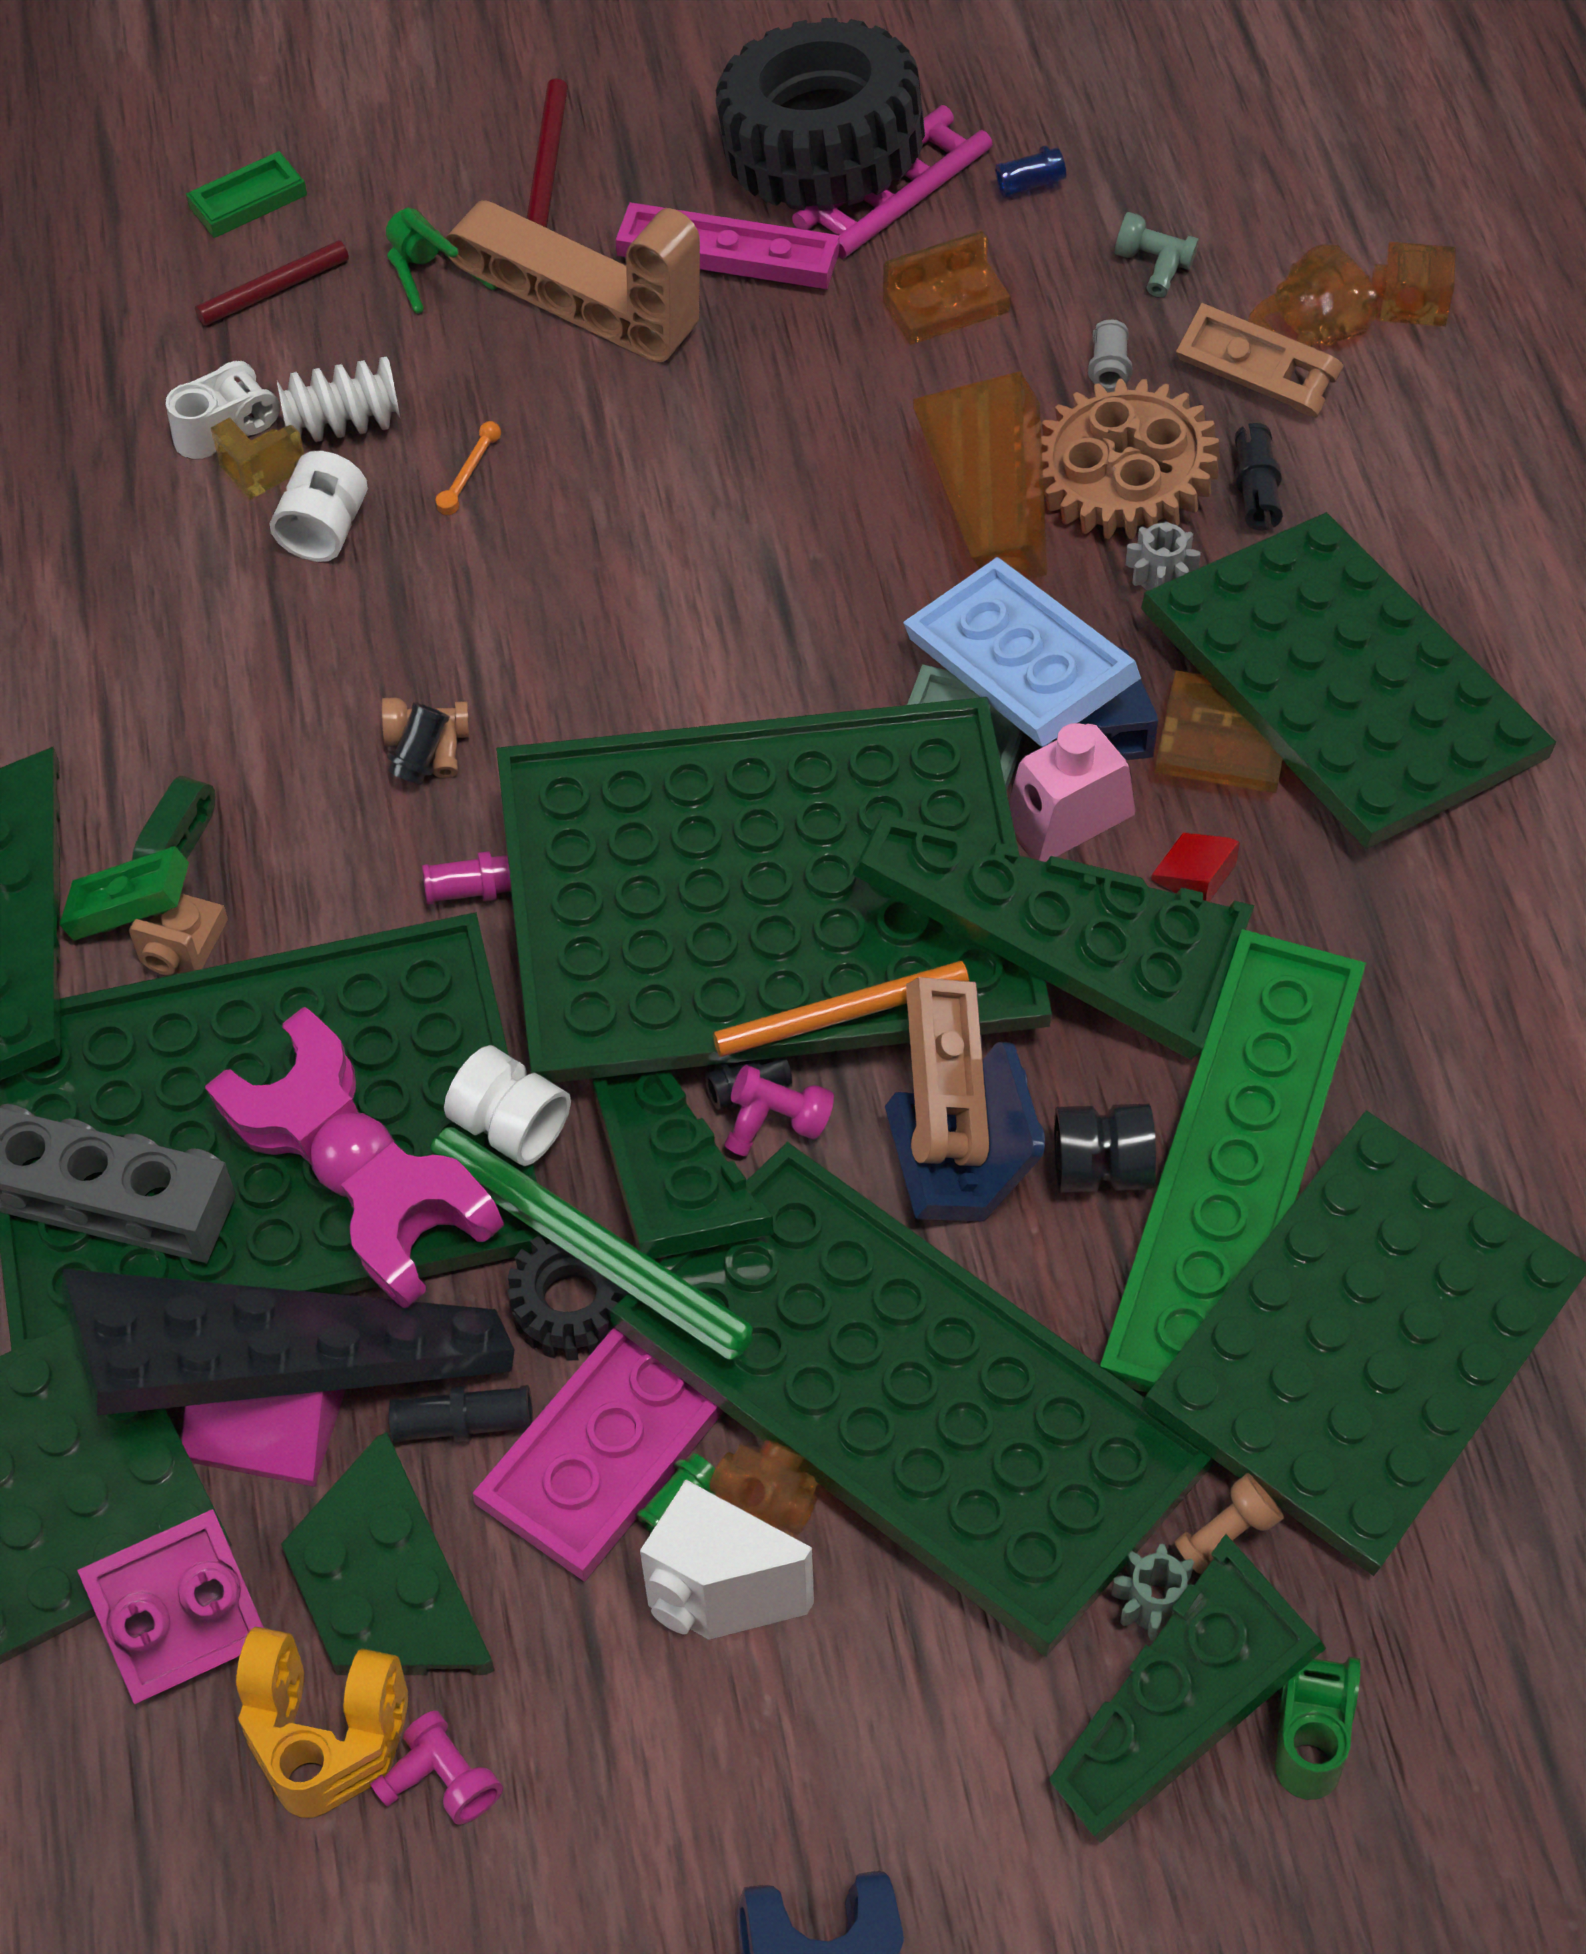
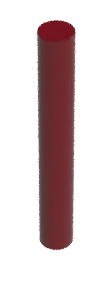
(271, 283)

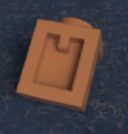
(180, 937)

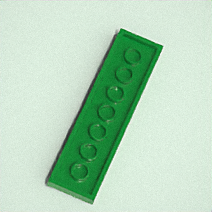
(1236, 1144)

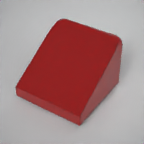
(1197, 864)

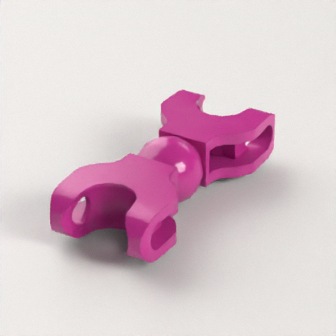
(355, 1156)

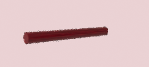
(547, 152)

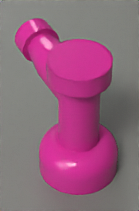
(807, 1109)
(468, 1790)

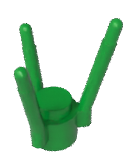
(418, 243)

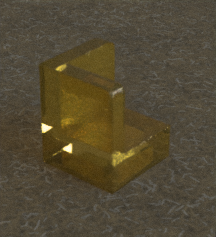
(260, 462)

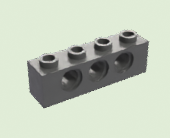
(113, 1206)

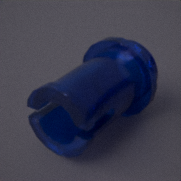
(1031, 171)

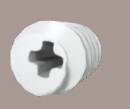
(340, 400)

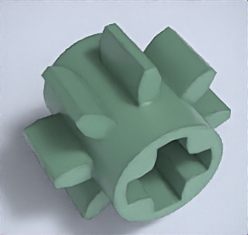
(1152, 1570)

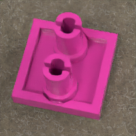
(171, 1605)

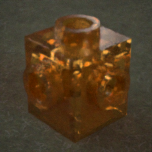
(788, 1489)

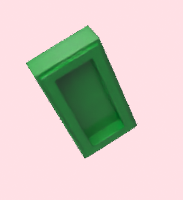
(246, 194)

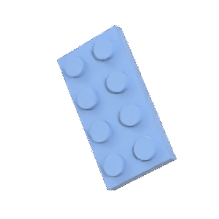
(1021, 651)

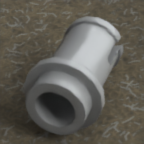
(1110, 355)

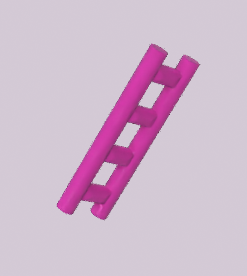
(924, 181)

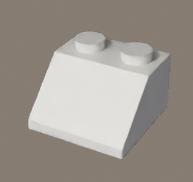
(722, 1568)

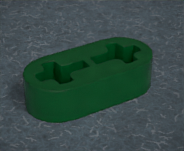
(177, 818)

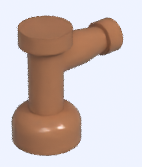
(395, 718)
(1249, 1508)

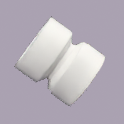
(318, 506)
(513, 1108)

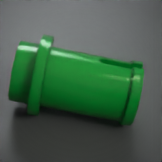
(695, 1470)

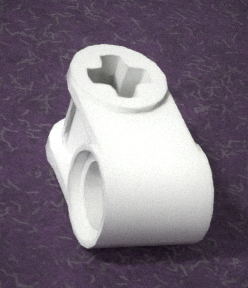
(214, 398)

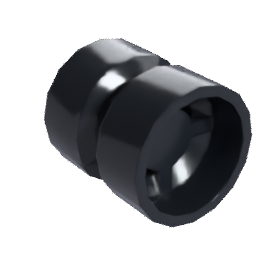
(1104, 1148)

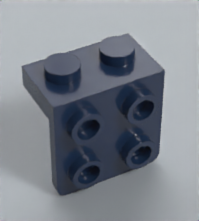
(1015, 1146)

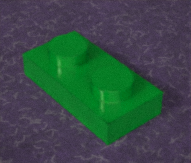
(124, 893)

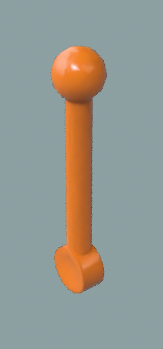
(447, 500)

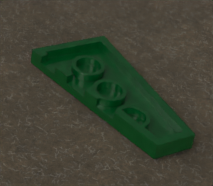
(670, 1169)
(1197, 1681)

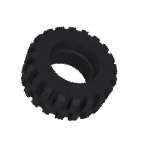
(820, 113)

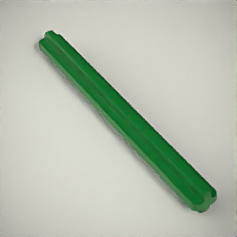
(599, 1247)

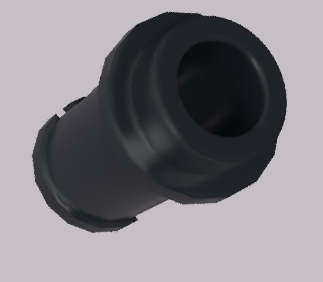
(418, 743)
(721, 1080)

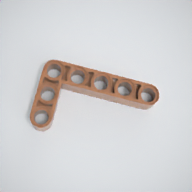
(637, 306)

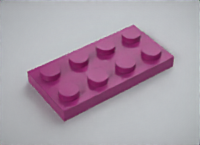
(596, 1454)

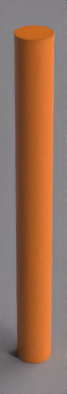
(826, 1012)

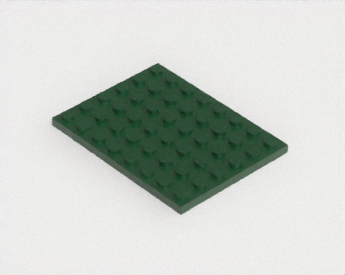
(714, 882)
(139, 1062)

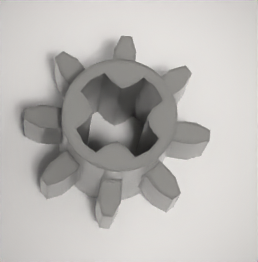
(1161, 555)

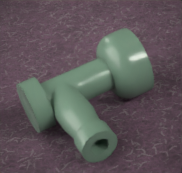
(1170, 251)

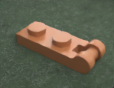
(1258, 359)
(947, 1071)

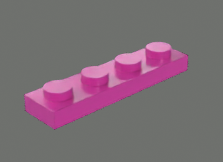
(748, 247)

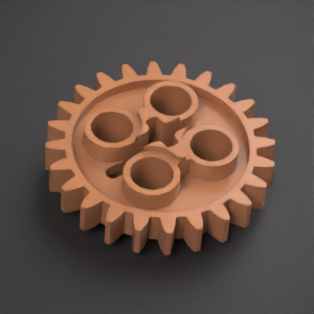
(1128, 458)

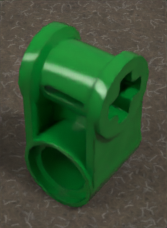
(1319, 1712)

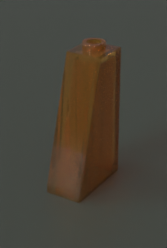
(991, 467)

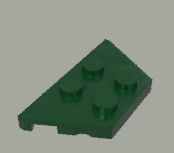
(380, 1574)

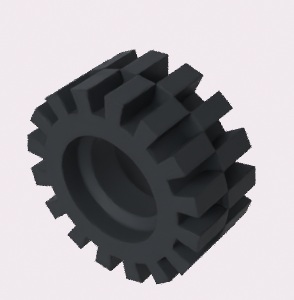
(554, 1327)

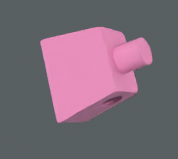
(1070, 792)

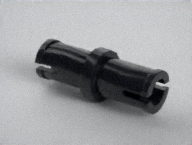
(1258, 476)
(460, 1413)

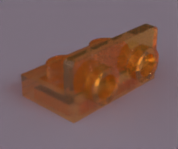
(943, 288)

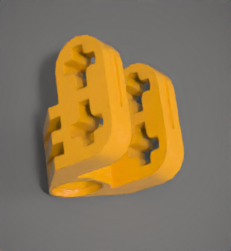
(271, 1691)

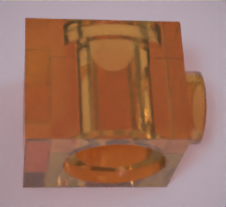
(1415, 283)

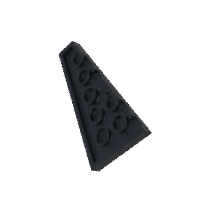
(209, 1342)

